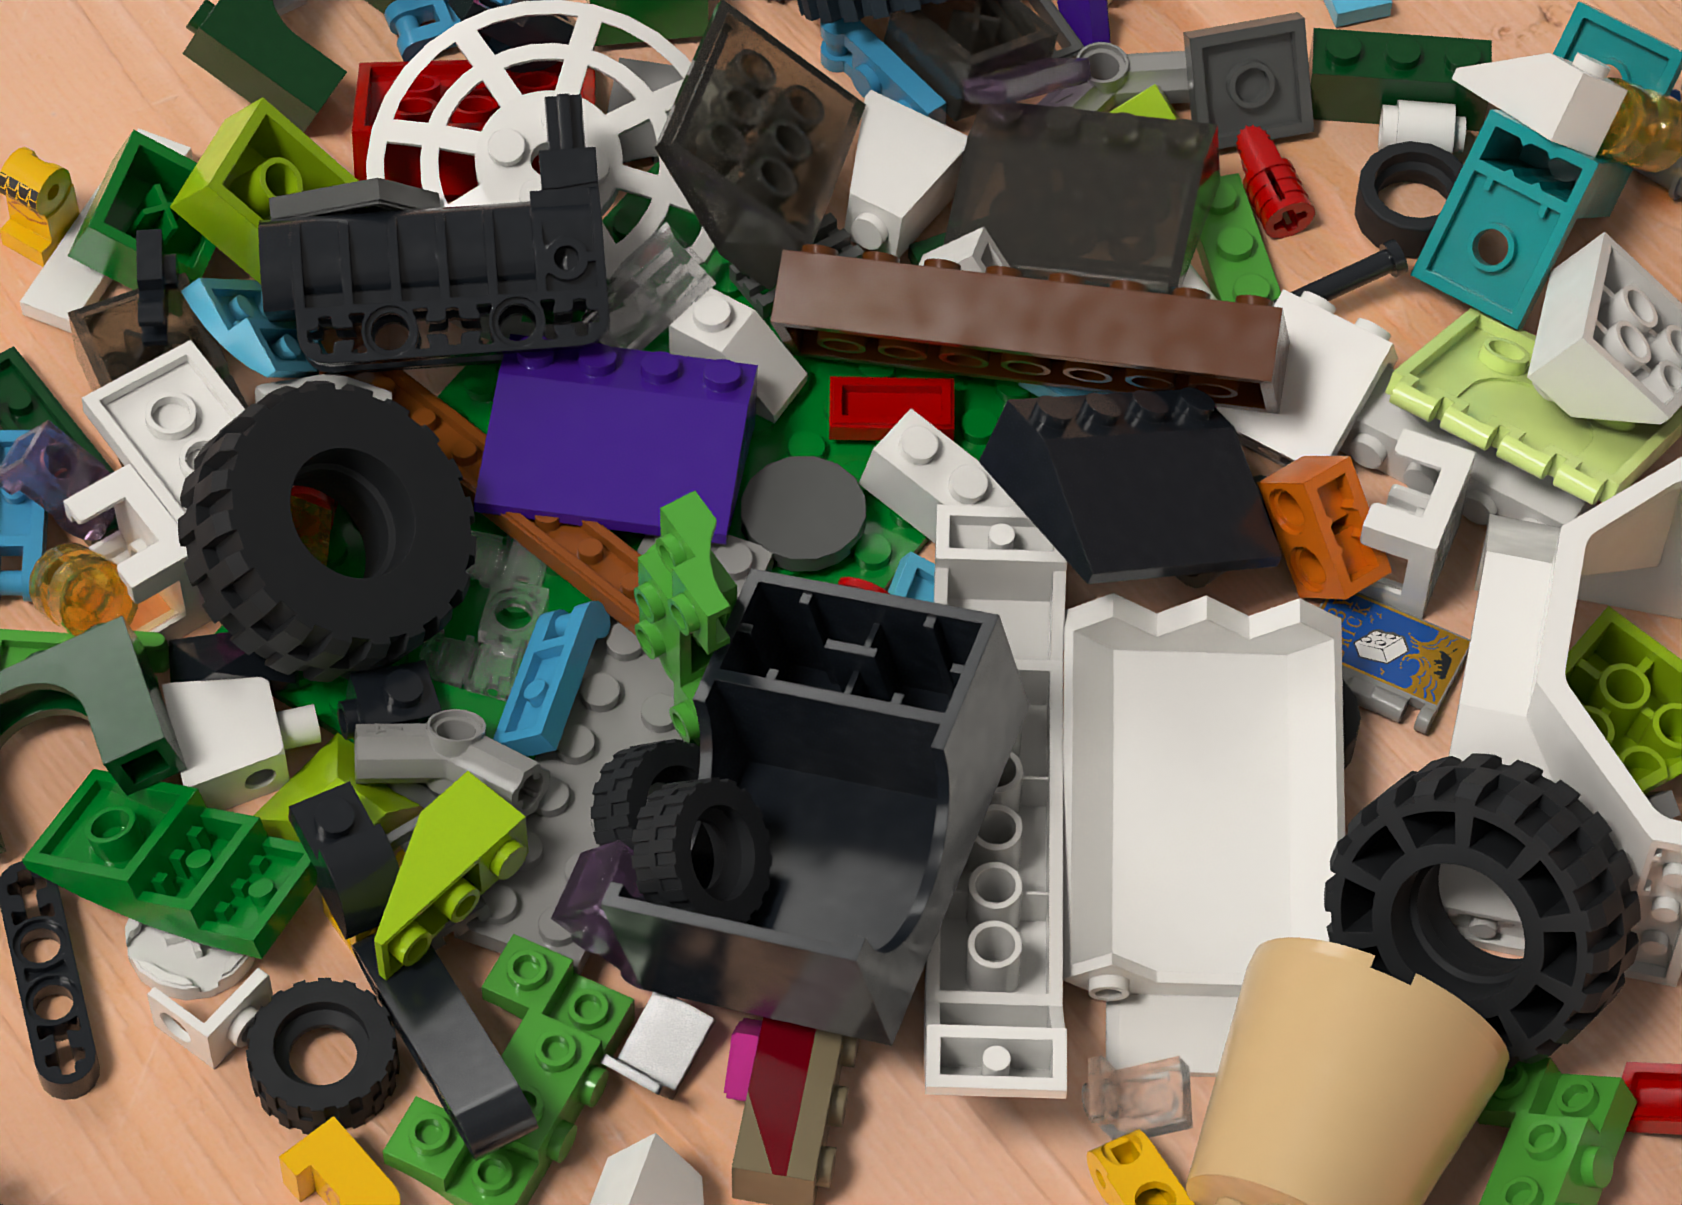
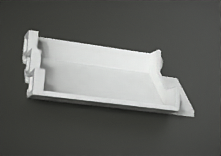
(1194, 808)

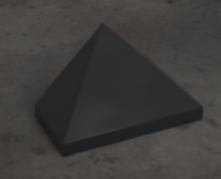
(219, 658)

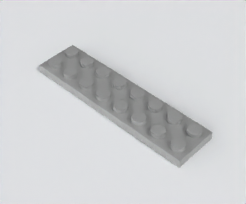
(617, 706)

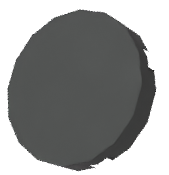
(804, 512)

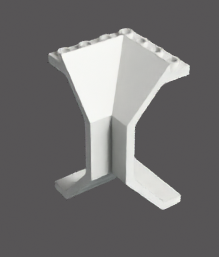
(1524, 710)

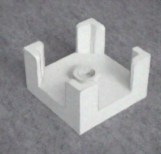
(1417, 523)
(143, 548)

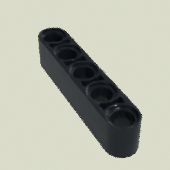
(451, 1050)

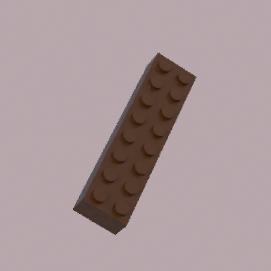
(1030, 327)

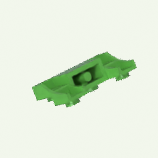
(684, 603)
(553, 1059)
(1558, 1136)

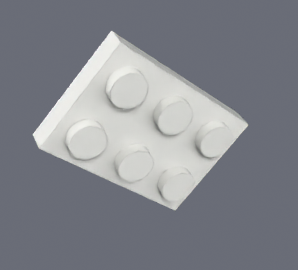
(163, 418)

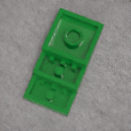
(175, 864)

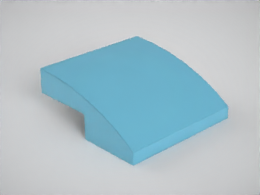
(237, 320)

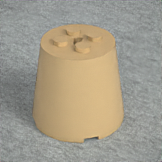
(1340, 1083)

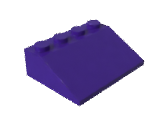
(616, 436)

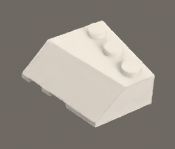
(1608, 339)

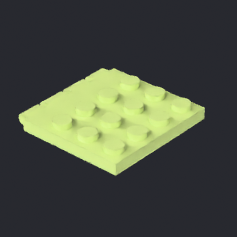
(1481, 393)

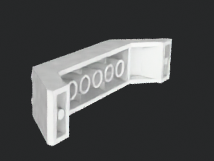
(999, 953)

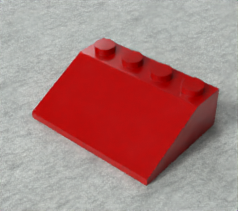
(456, 170)

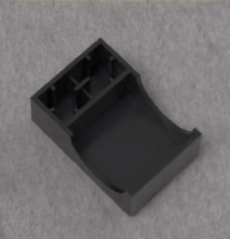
(874, 757)

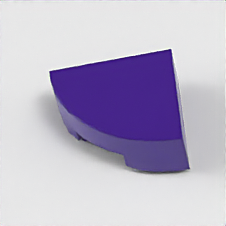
(1087, 19)

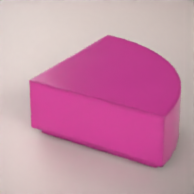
(741, 1058)

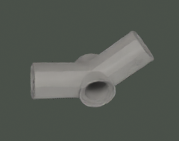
(1122, 76)
(444, 751)

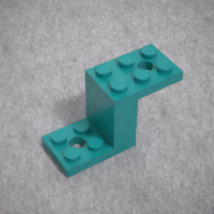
(1533, 185)

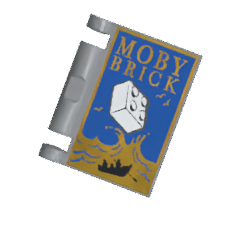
(1396, 658)

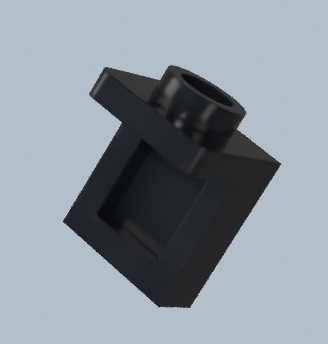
(388, 697)

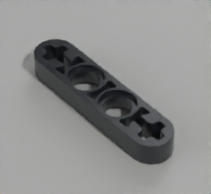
(45, 979)

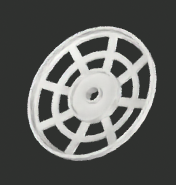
(519, 129)

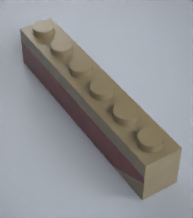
(789, 1114)

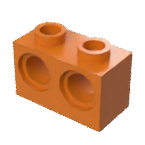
(1319, 524)

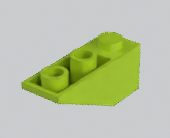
(457, 835)

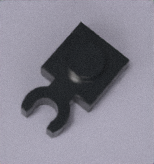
(155, 278)

